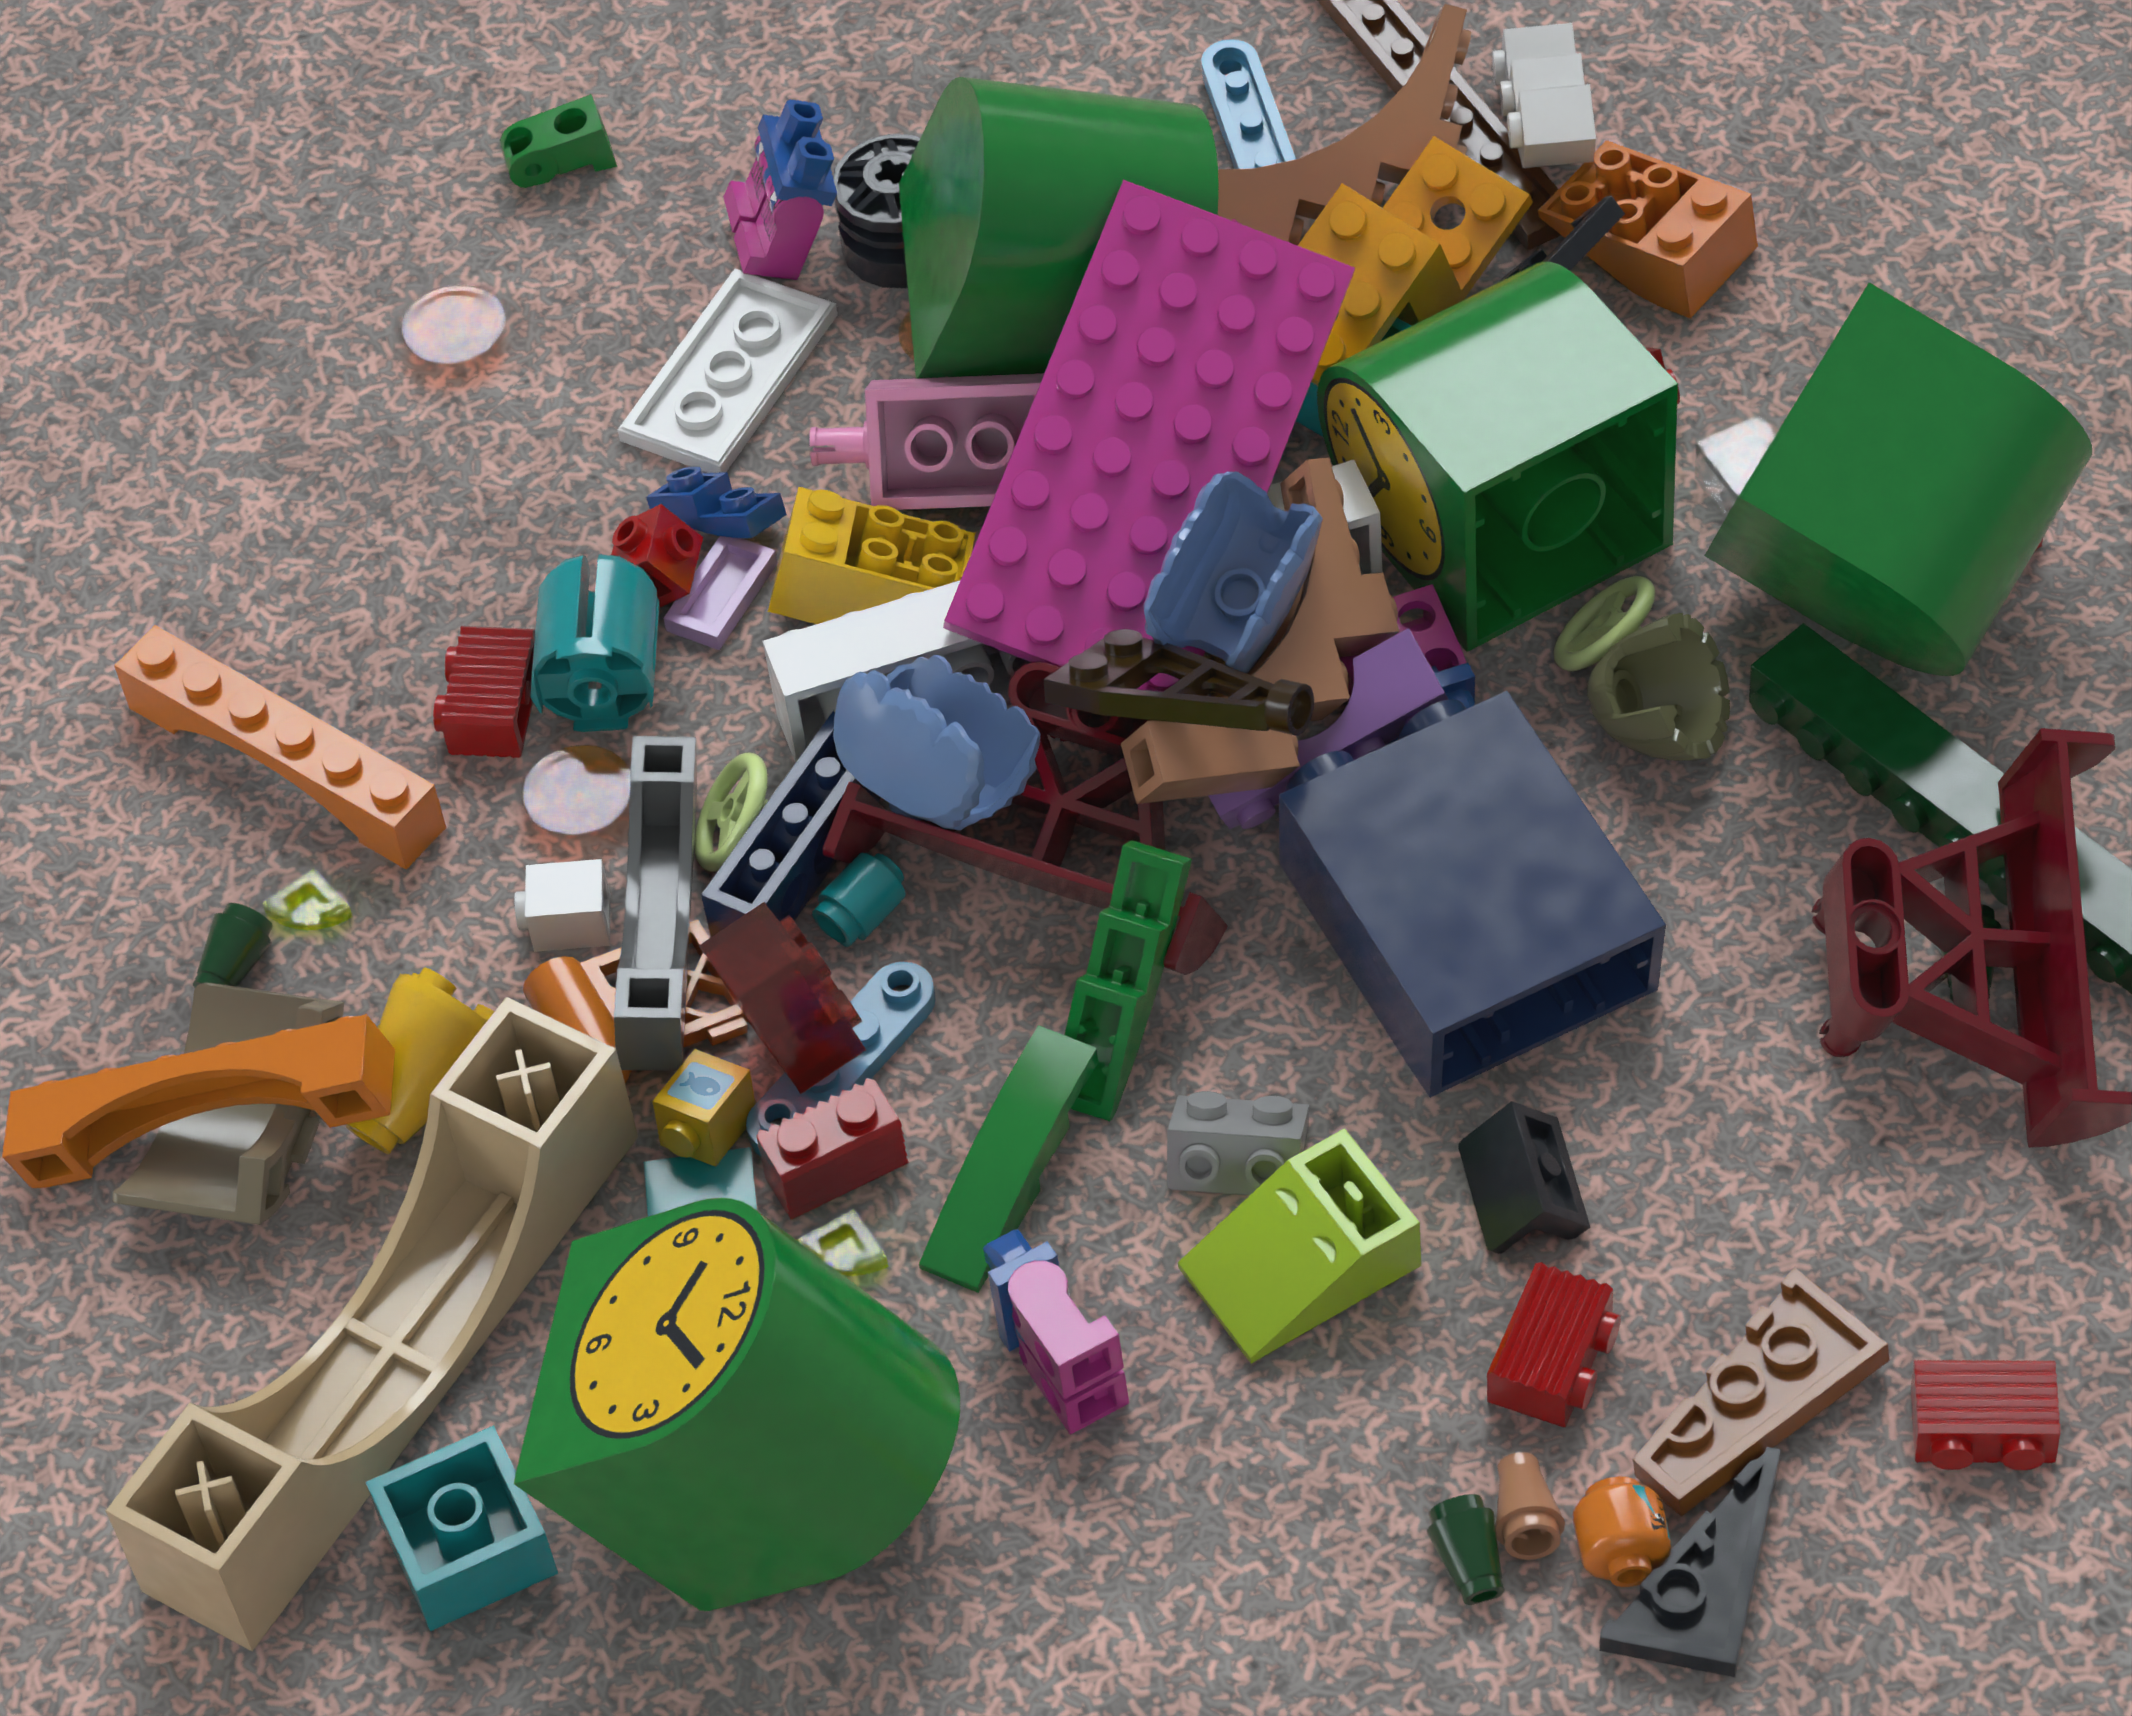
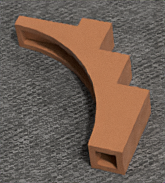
(1378, 149)
(1331, 618)

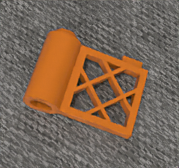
(585, 1001)

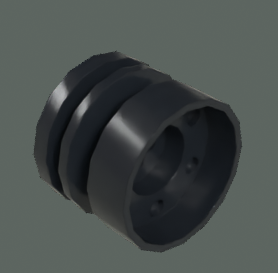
(871, 208)

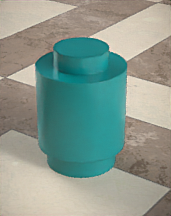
(859, 898)

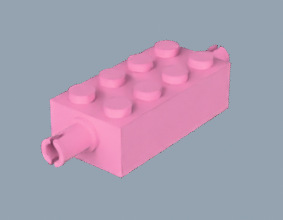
(933, 438)

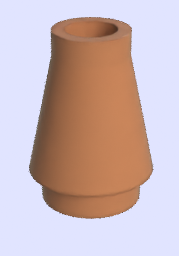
(1526, 1511)

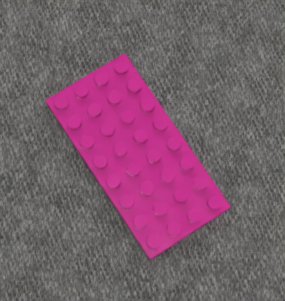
(1167, 372)

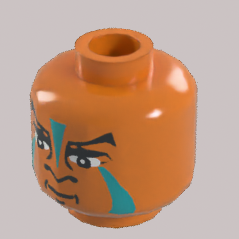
(1621, 1530)

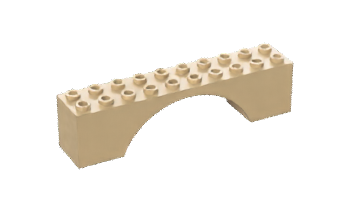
(261, 1488)

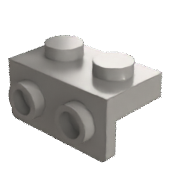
(1231, 1142)

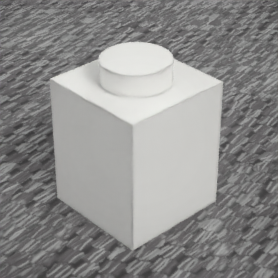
(565, 905)

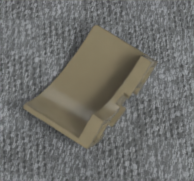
(232, 1157)

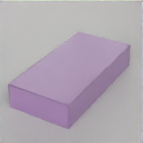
(721, 591)

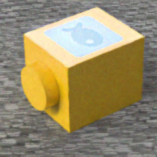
(704, 1107)

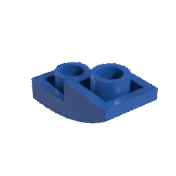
(712, 506)

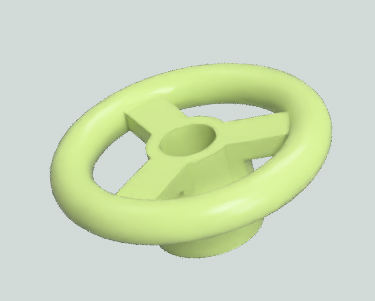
(1603, 623)
(730, 811)

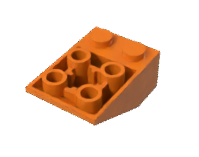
(1677, 229)

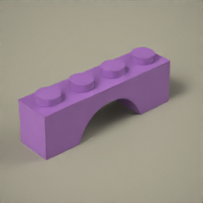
(1388, 690)

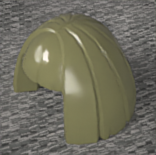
(1663, 691)

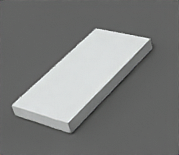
(727, 372)

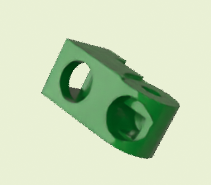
(556, 143)

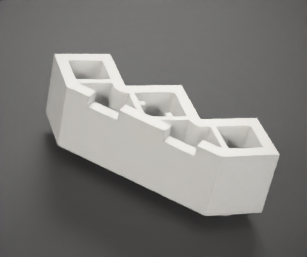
(1545, 95)

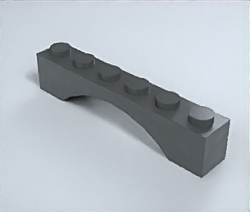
(657, 904)

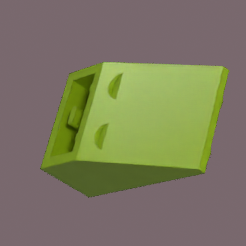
(1304, 1247)

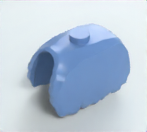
(1232, 572)
(934, 742)

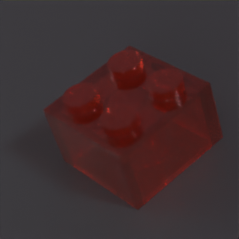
(786, 995)

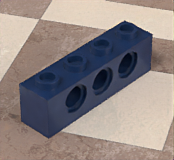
(783, 848)

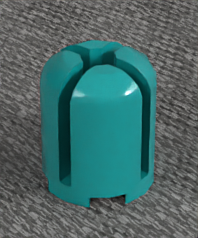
(595, 639)

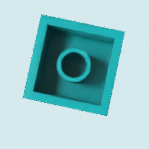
(462, 1528)

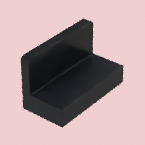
(1522, 1178)

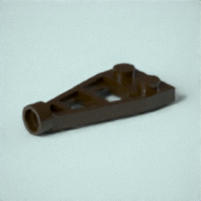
(1109, 672)

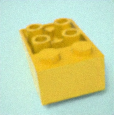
(860, 556)

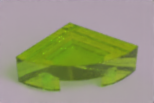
(308, 902)
(847, 1245)

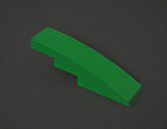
(1125, 970)
(1009, 1156)

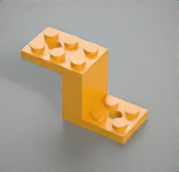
(1399, 255)

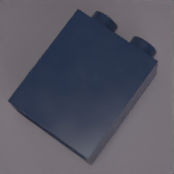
(1467, 890)

